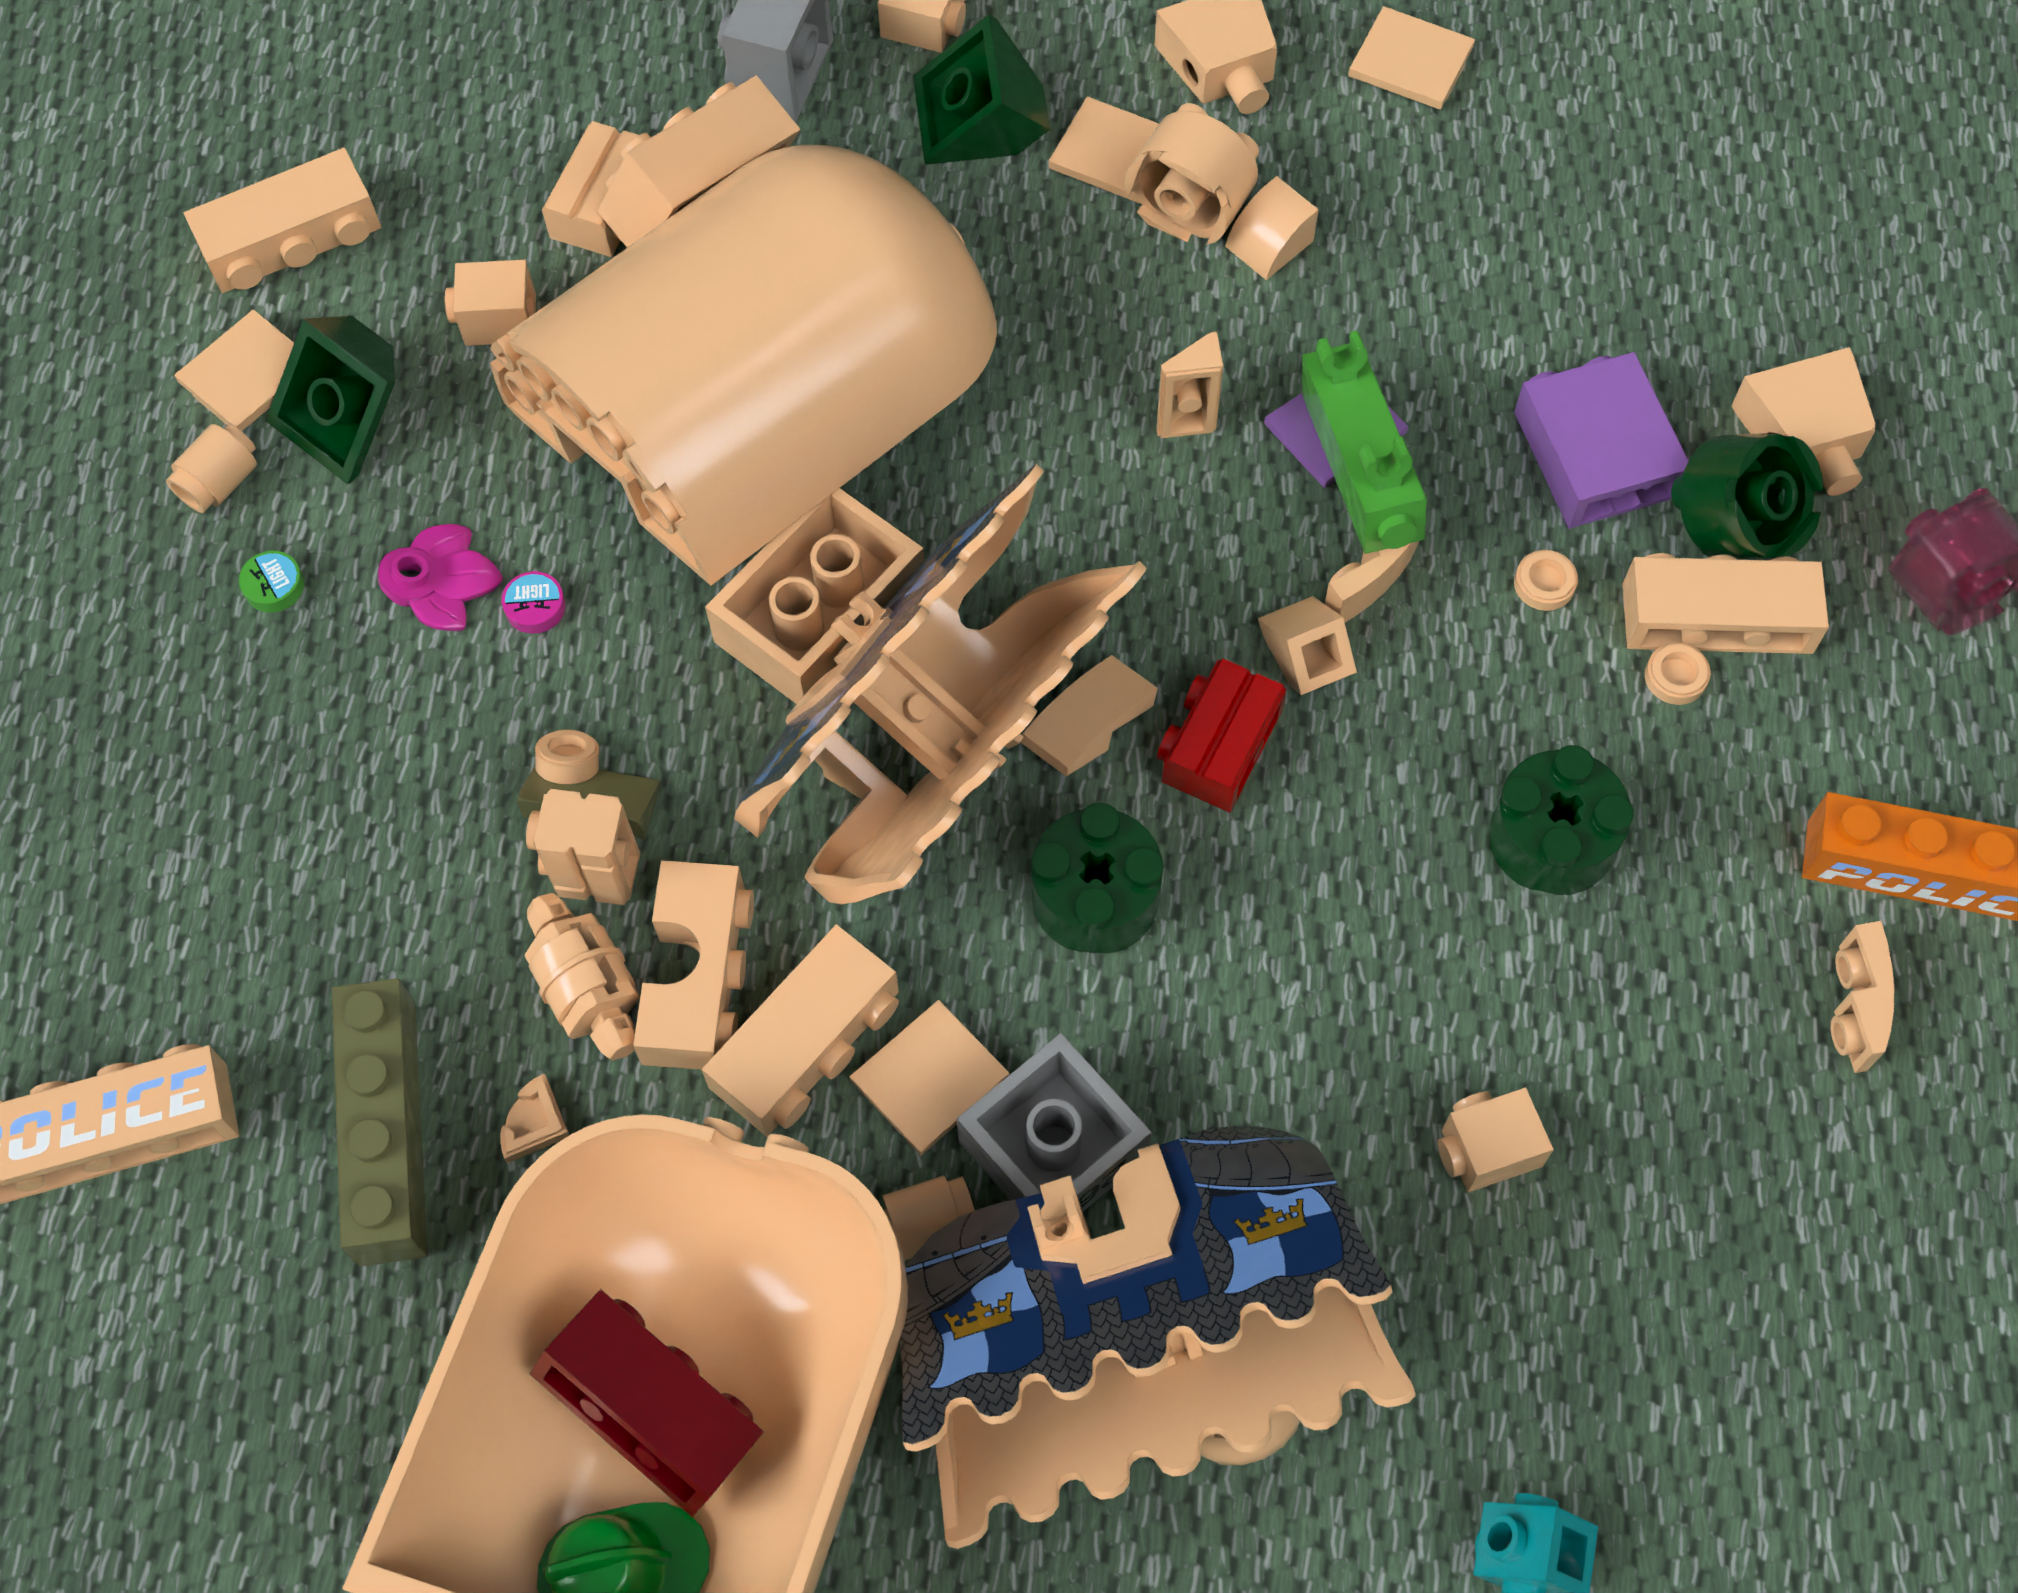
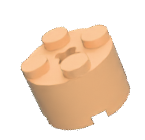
(1193, 175)

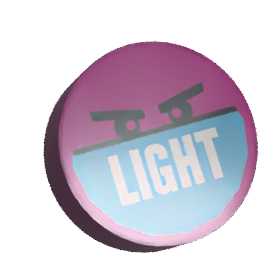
(533, 602)

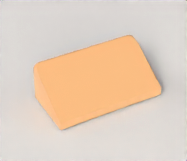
(1191, 390)

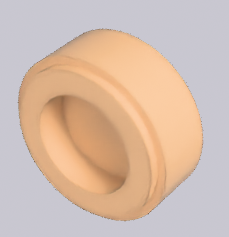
(1545, 580)
(1677, 673)
(567, 757)

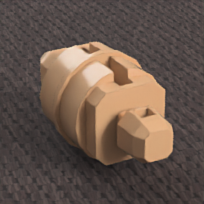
(582, 976)

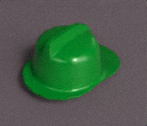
(627, 1551)

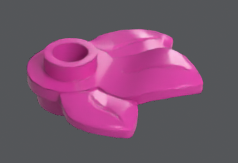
(446, 576)

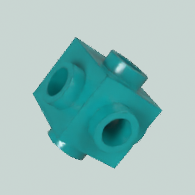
(1534, 1547)

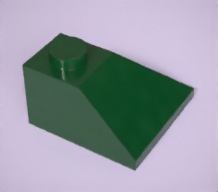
(979, 98)
(334, 392)

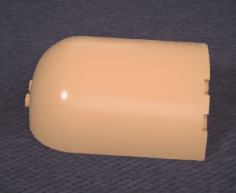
(756, 349)
(727, 1249)

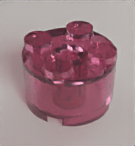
(1960, 562)

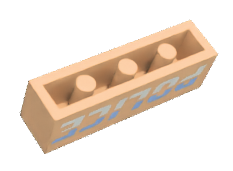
(114, 1120)

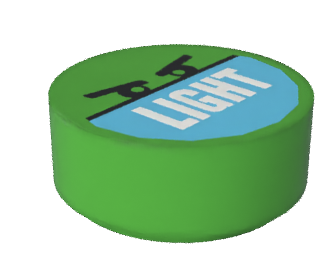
(271, 581)

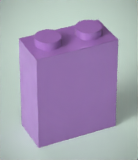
(1600, 438)

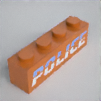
(1913, 855)

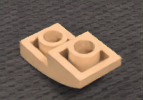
(1362, 584)
(1082, 718)
(1866, 1014)

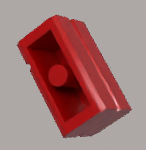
(1222, 735)

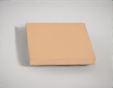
(1412, 57)
(1101, 146)
(239, 371)
(928, 1077)

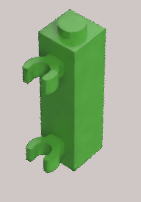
(1363, 446)

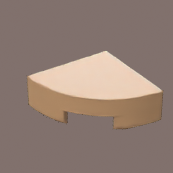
(532, 1121)

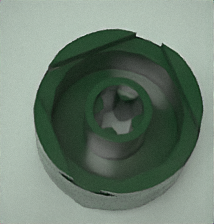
(1749, 495)
(1560, 821)
(1096, 846)

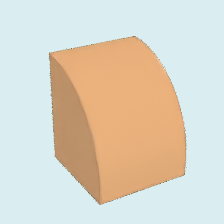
(1273, 228)
(1309, 644)

